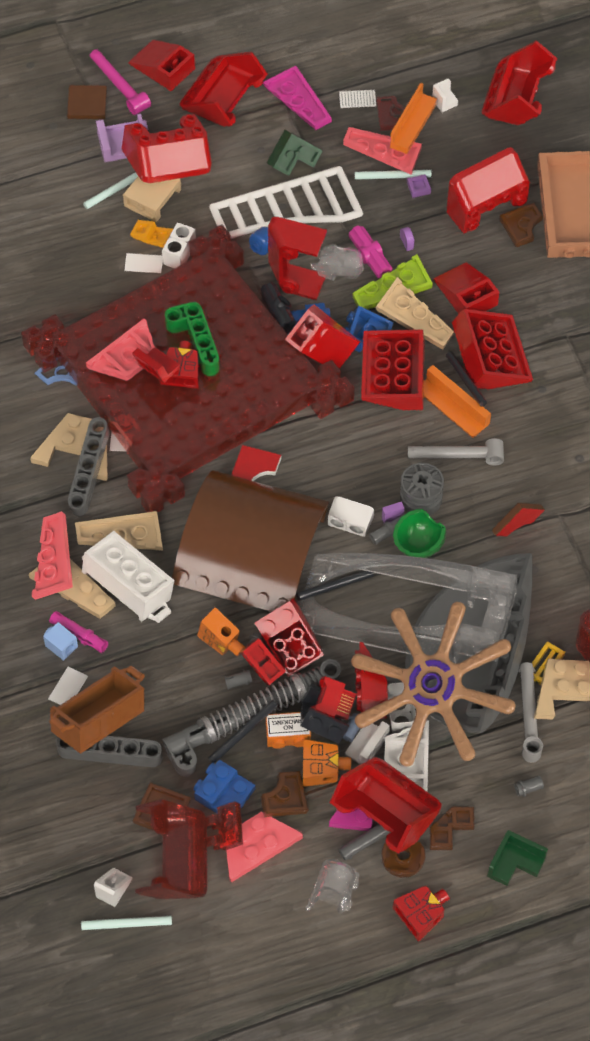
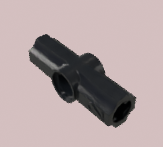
(278, 306)

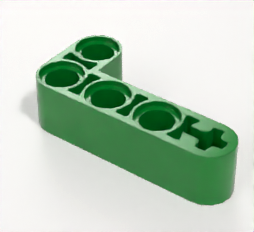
(191, 318)

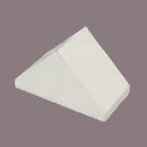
(112, 886)

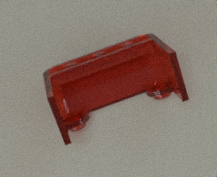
(183, 851)

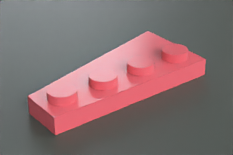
(379, 148)
(54, 558)

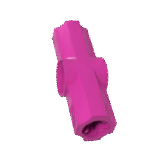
(370, 250)

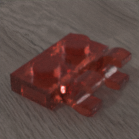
(229, 825)

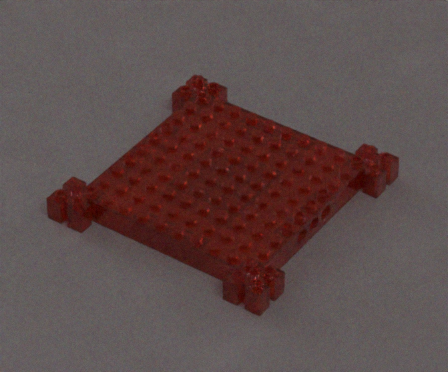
(183, 428)

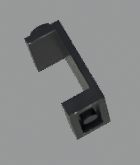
(317, 721)

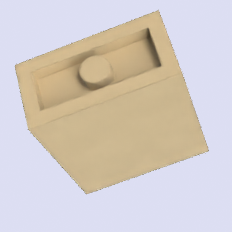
(150, 197)

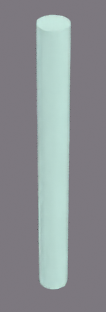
(390, 174)
(110, 191)
(127, 922)

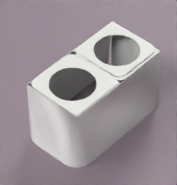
(173, 259)
(350, 516)
(394, 690)

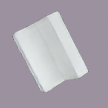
(367, 742)

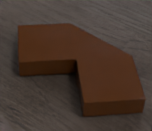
(455, 819)

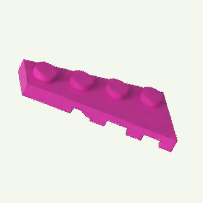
(298, 95)

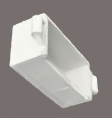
(129, 576)

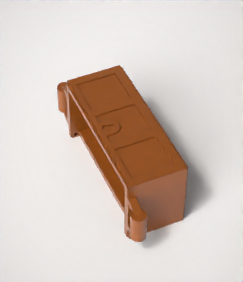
(99, 709)

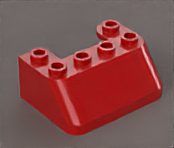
(516, 83)
(168, 153)
(486, 186)
(389, 800)

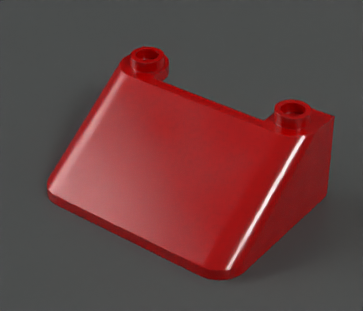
(222, 87)

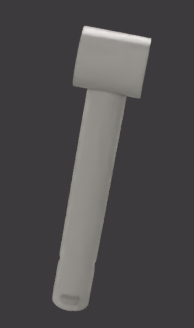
(492, 451)
(529, 708)

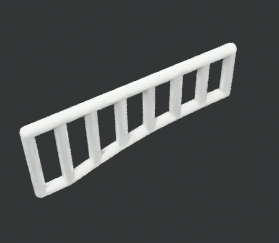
(286, 187)

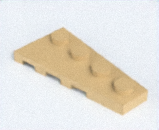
(409, 312)
(137, 529)
(85, 593)

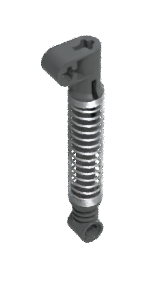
(209, 728)

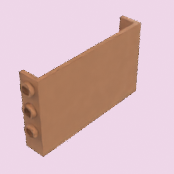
(565, 202)

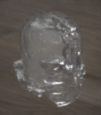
(339, 262)
(335, 885)

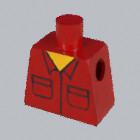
(188, 360)
(421, 910)

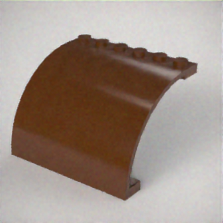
(247, 541)

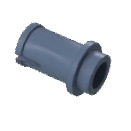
(352, 730)

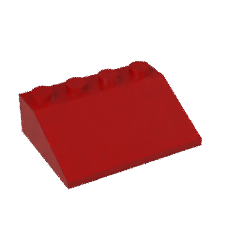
(491, 349)
(394, 368)

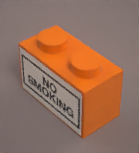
(285, 730)

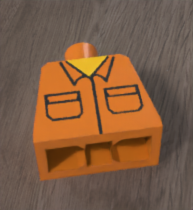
(220, 633)
(322, 763)

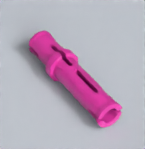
(85, 635)

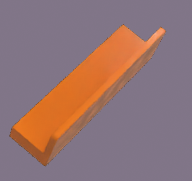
(412, 120)
(455, 402)

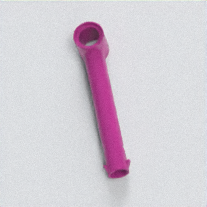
(136, 102)

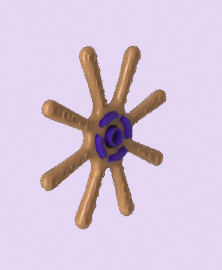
(443, 695)

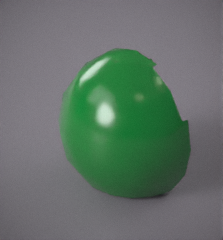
(418, 534)

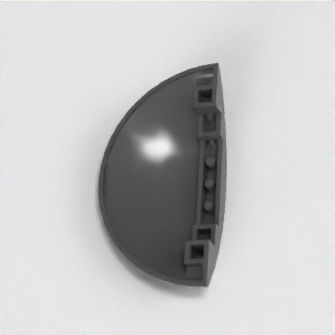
(493, 677)

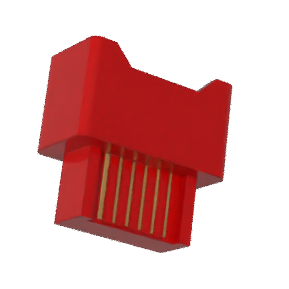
(334, 699)

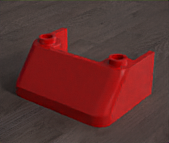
(285, 242)

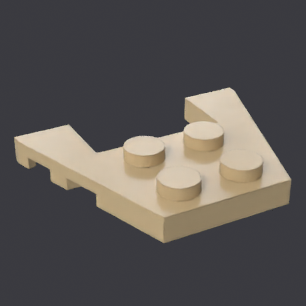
(68, 437)
(562, 681)

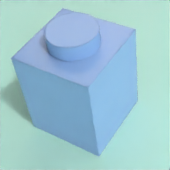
(60, 641)

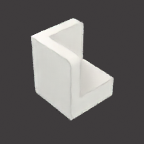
(445, 98)

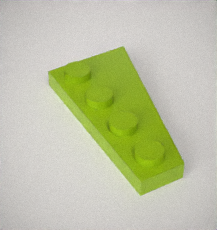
(410, 273)

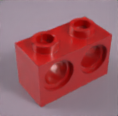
(262, 661)

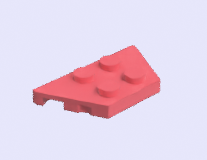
(118, 357)
(261, 841)

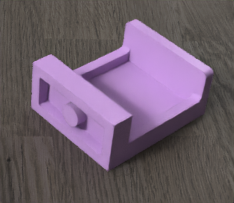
(112, 137)

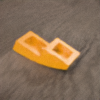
(151, 234)

